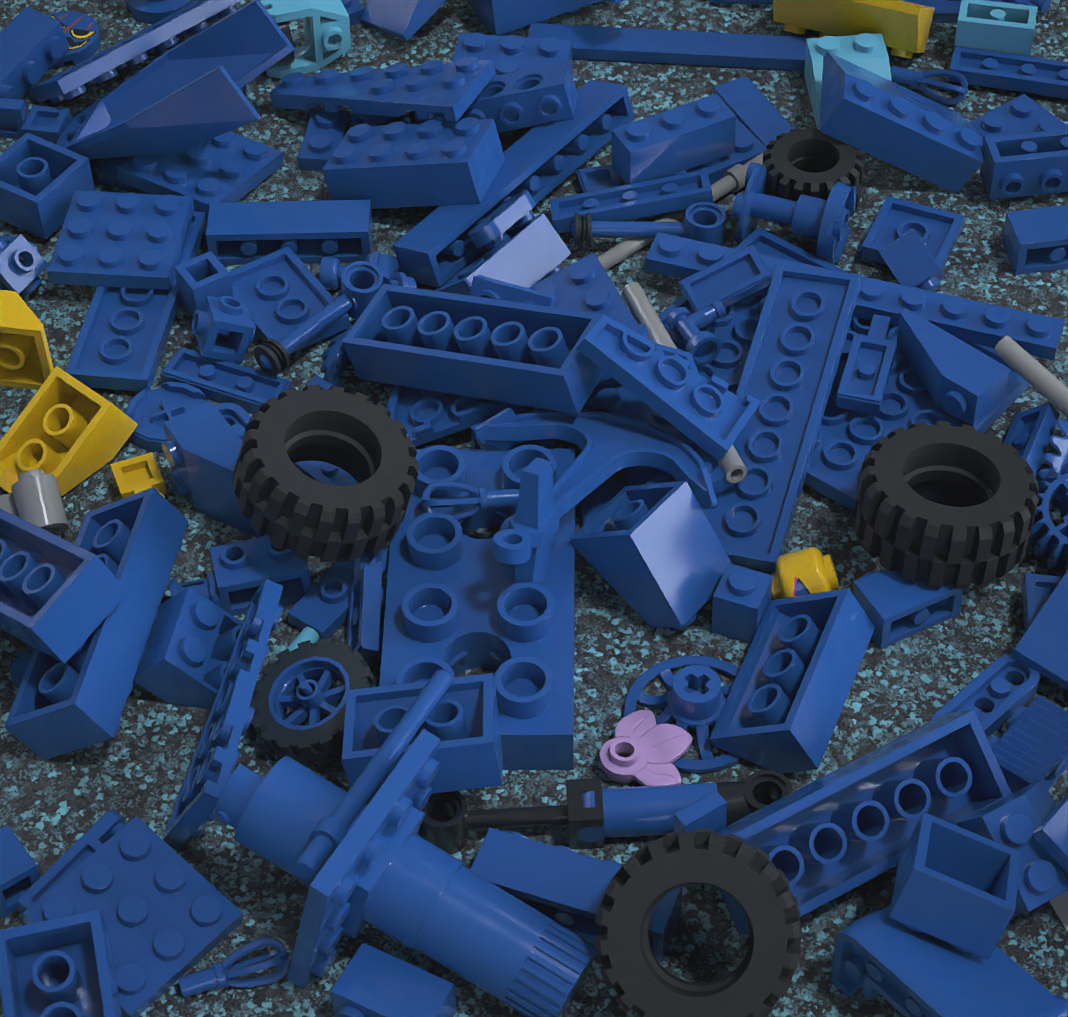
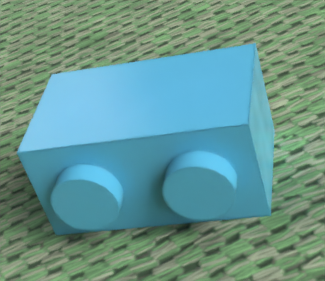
(996, 26)

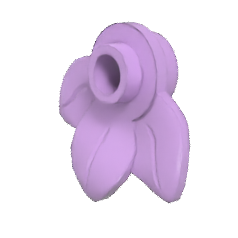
(647, 751)

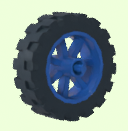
(298, 674)

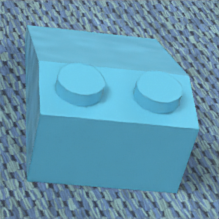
(863, 50)

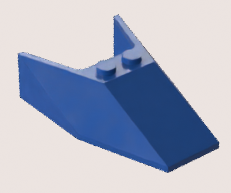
(184, 93)

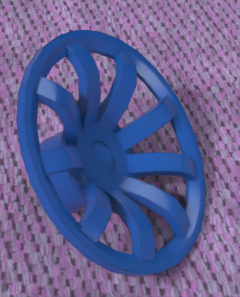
(692, 701)

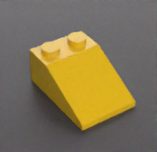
(63, 432)

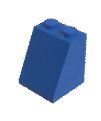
(656, 551)

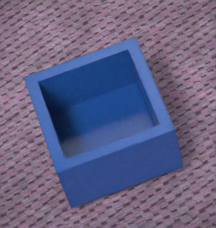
(955, 886)

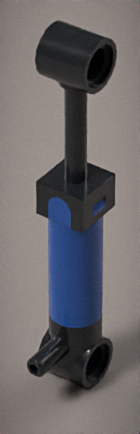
(598, 811)

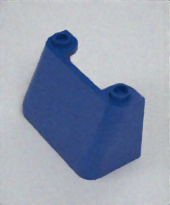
(931, 976)

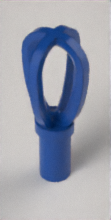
(919, 80)
(481, 498)
(227, 973)

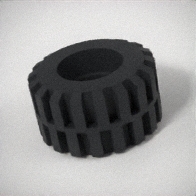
(810, 165)

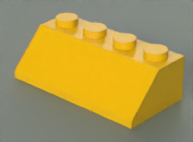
(902, 23)

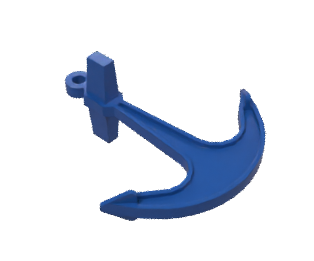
(608, 446)

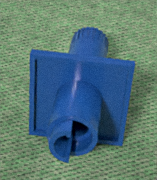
(402, 884)

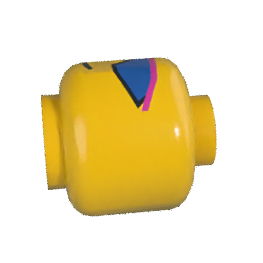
(803, 574)

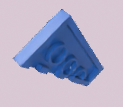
(687, 400)

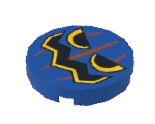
(81, 33)

